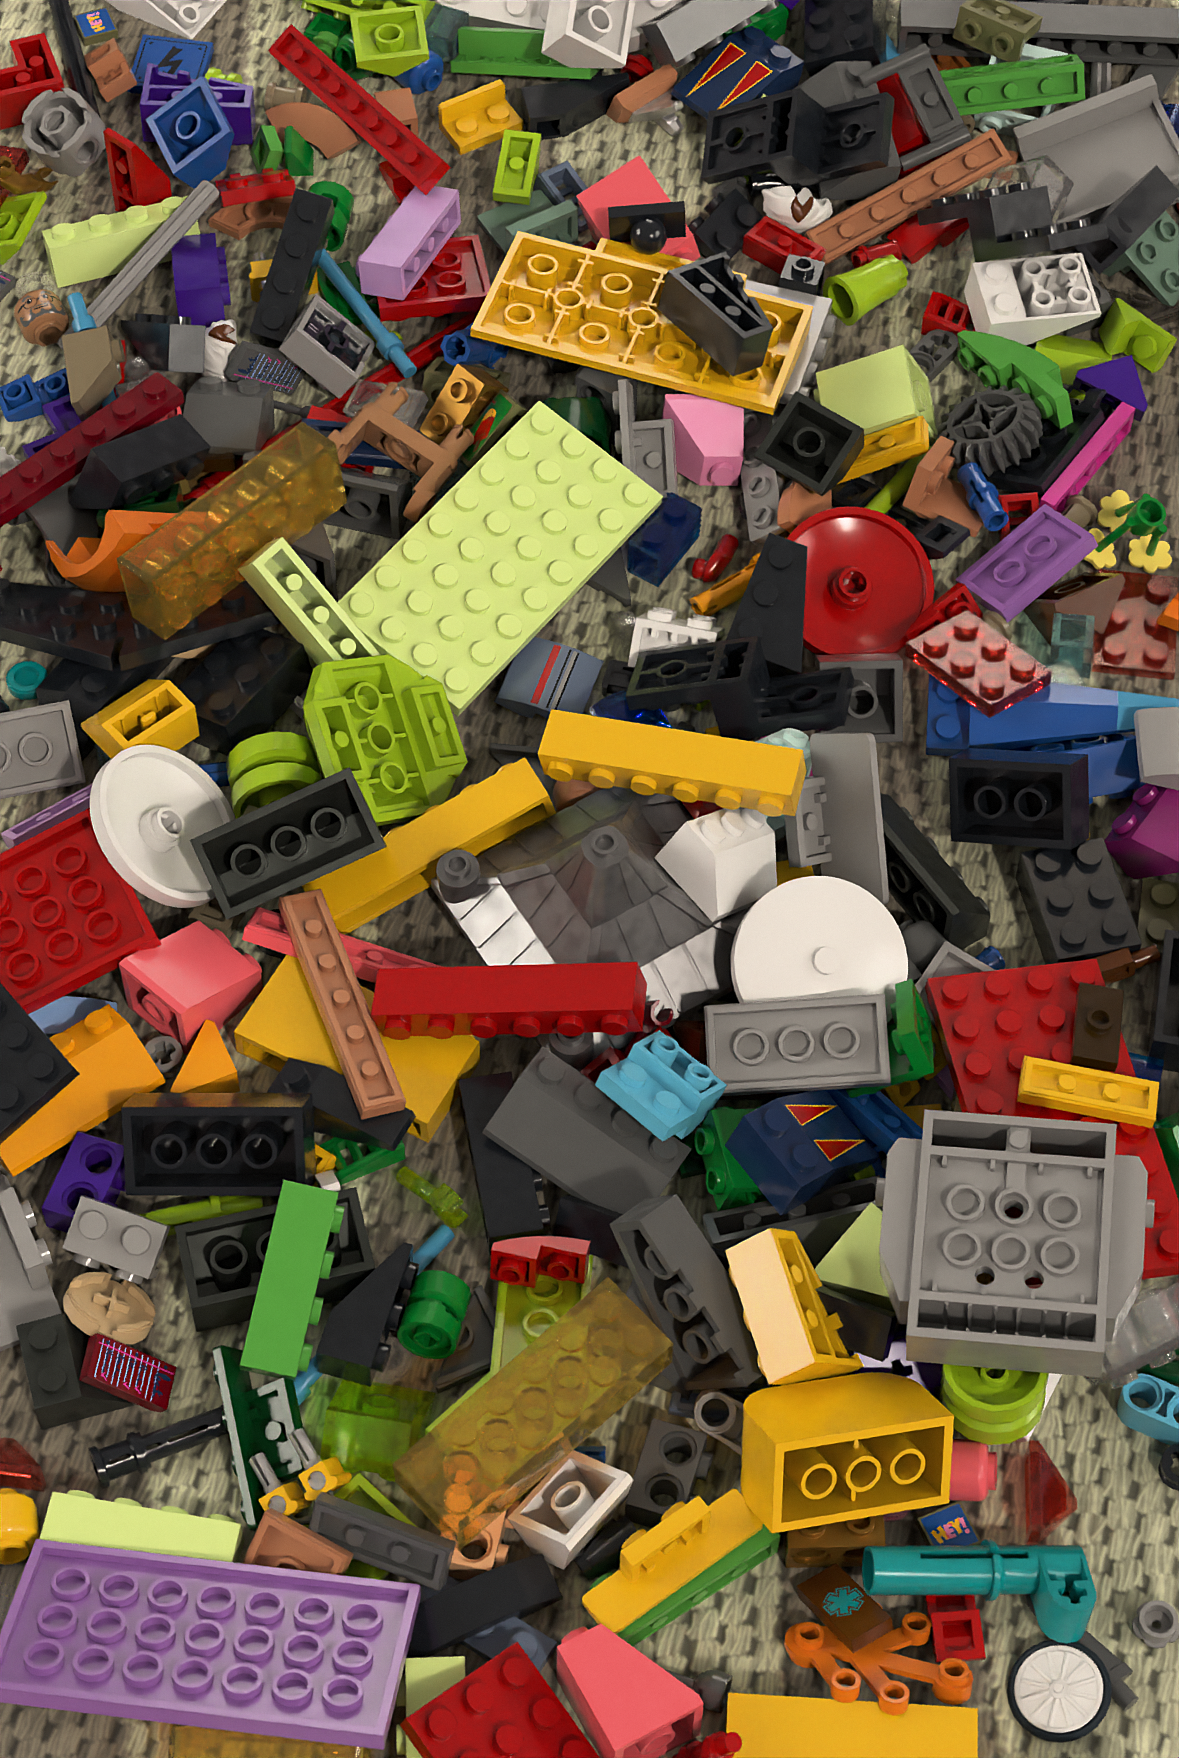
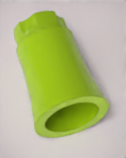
(865, 288)

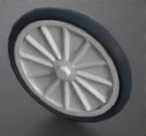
(1059, 1690)

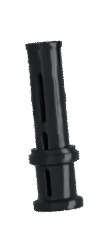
(135, 1446)

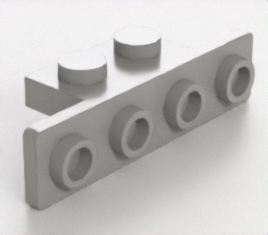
(645, 445)
(760, 483)

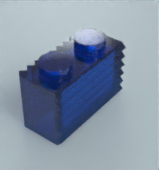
(664, 539)

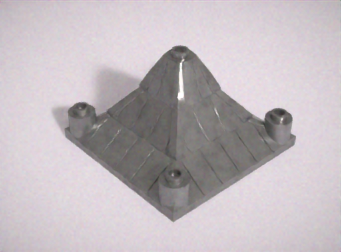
(593, 894)

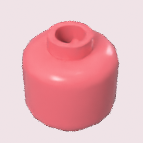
(972, 1471)

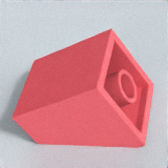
(624, 187)
(188, 981)
(625, 1697)

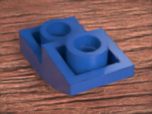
(24, 397)

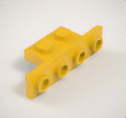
(669, 1557)

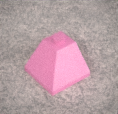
(706, 438)

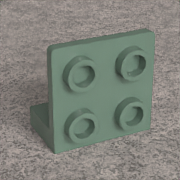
(538, 219)
(1154, 259)

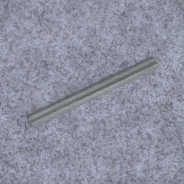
(150, 254)

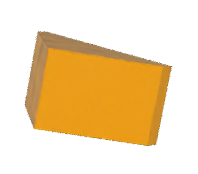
(207, 1065)

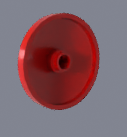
(861, 581)

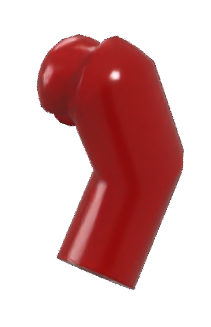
(719, 560)

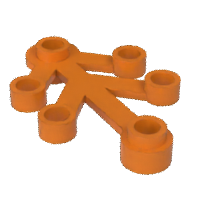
(818, 1647)

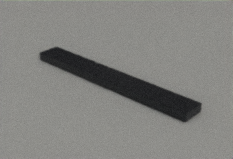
(865, 1326)

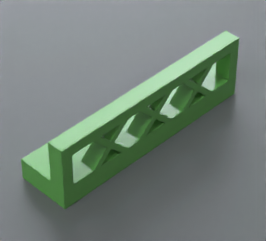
(509, 53)
(1016, 84)

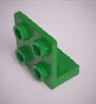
(908, 1039)

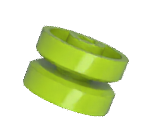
(270, 769)
(992, 1402)

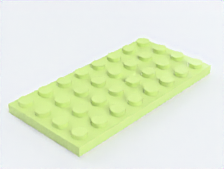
(499, 554)

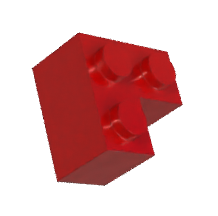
(30, 76)

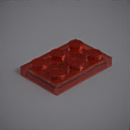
(1132, 638)
(978, 663)

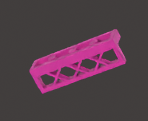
(1089, 458)

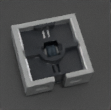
(327, 346)

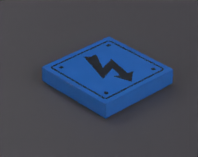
(171, 56)

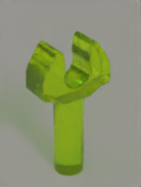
(443, 1199)

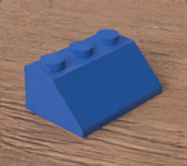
(1111, 762)

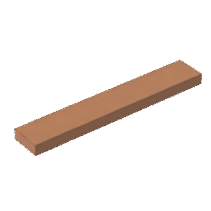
(907, 196)
(341, 1004)

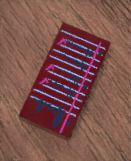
(127, 1373)

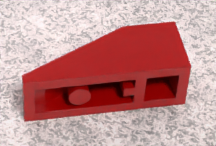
(133, 174)

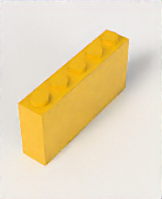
(289, 1025)
(859, 1729)

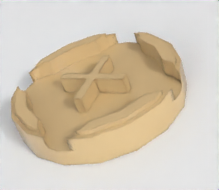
(109, 1307)

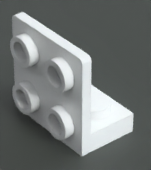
(662, 630)

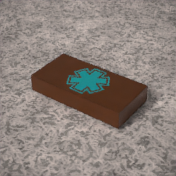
(844, 1607)

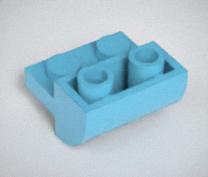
(662, 1086)

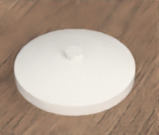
(146, 813)
(817, 943)

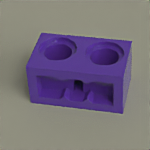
(77, 1179)

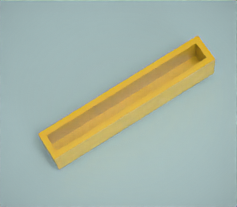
(672, 763)
(471, 822)

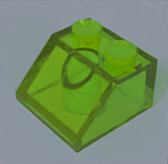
(374, 1425)

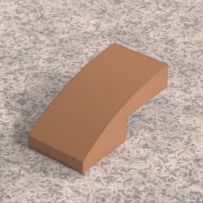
(110, 70)

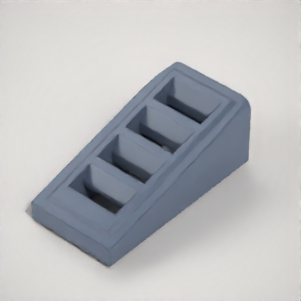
(557, 176)

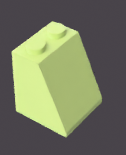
(878, 391)
(854, 1261)

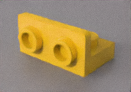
(478, 117)

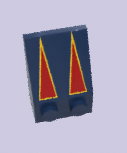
(739, 72)
(799, 1148)

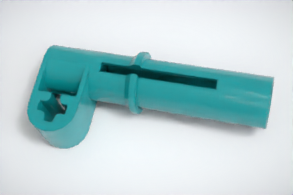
(991, 1571)

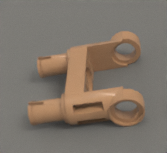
(383, 431)

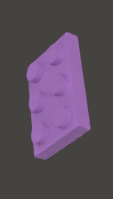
(1027, 562)

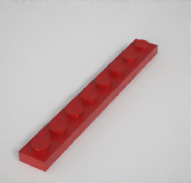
(359, 109)

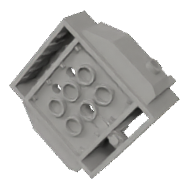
(1075, 1234)

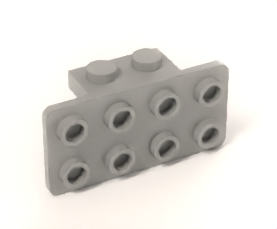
(841, 813)
(23, 1275)

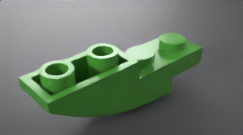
(1012, 364)

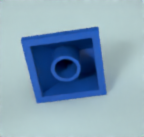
(193, 133)

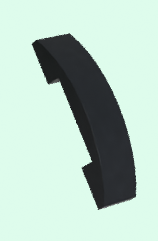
(935, 537)
(481, 1604)

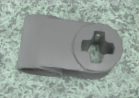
(729, 1429)

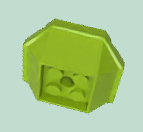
(388, 730)

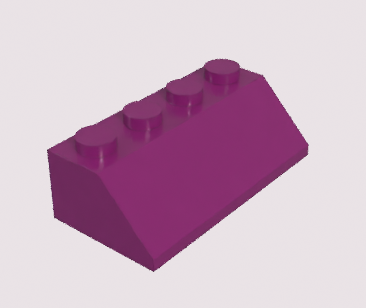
(1147, 834)

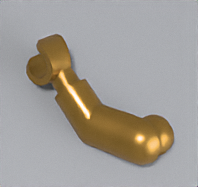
(24, 183)

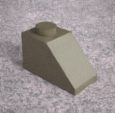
(91, 368)

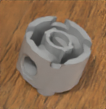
(63, 131)

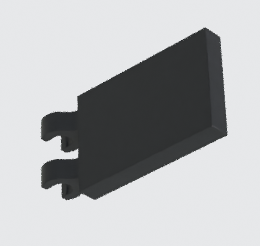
(1056, 447)

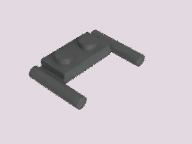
(929, 101)

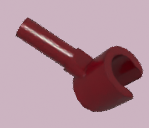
(649, 1022)

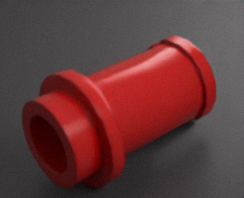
(865, 255)

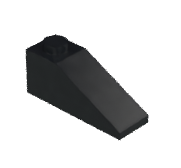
(335, 1108)

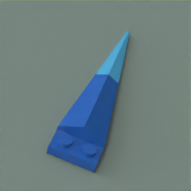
(1046, 716)

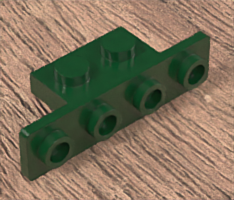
(257, 1423)

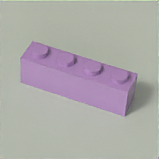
(408, 242)

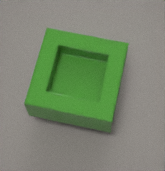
(267, 149)

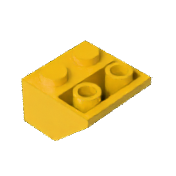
(145, 716)

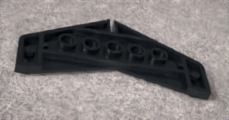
(99, 625)

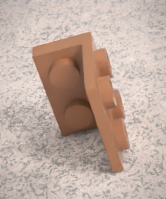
(936, 494)

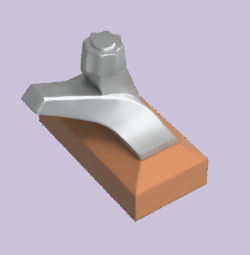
(649, 101)

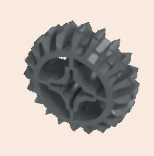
(992, 428)

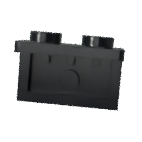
(725, 224)

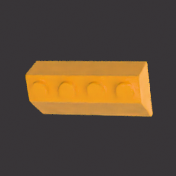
(110, 1069)

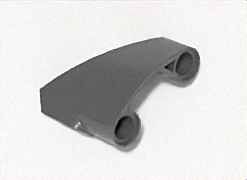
(60, 524)

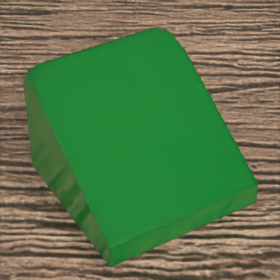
(297, 153)

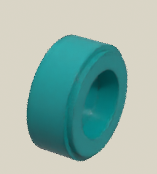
(24, 679)

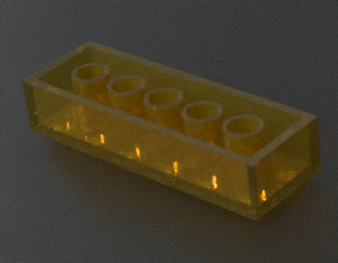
(198, 551)
(533, 1413)

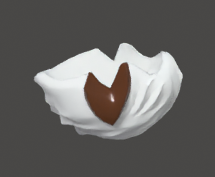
(795, 211)
(219, 348)

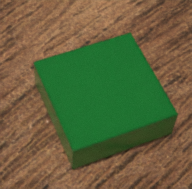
(328, 23)

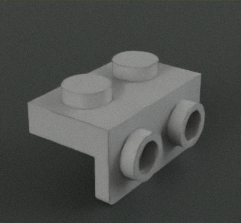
(116, 1239)

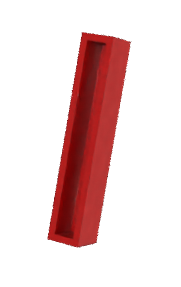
(510, 1000)

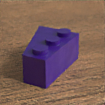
(233, 97)
(200, 279)

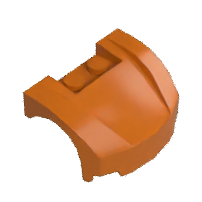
(94, 560)

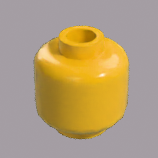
(17, 1526)

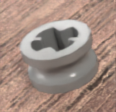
(170, 1045)

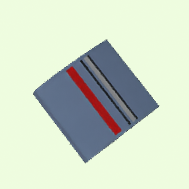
(548, 678)

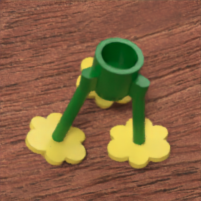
(1139, 517)

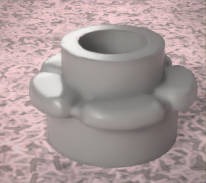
(1159, 1612)

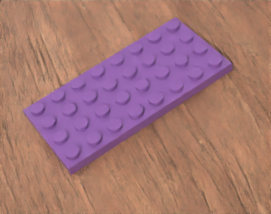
(207, 1643)

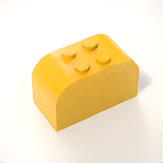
(844, 1450)

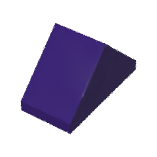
(1119, 380)

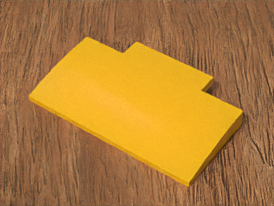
(605, 315)

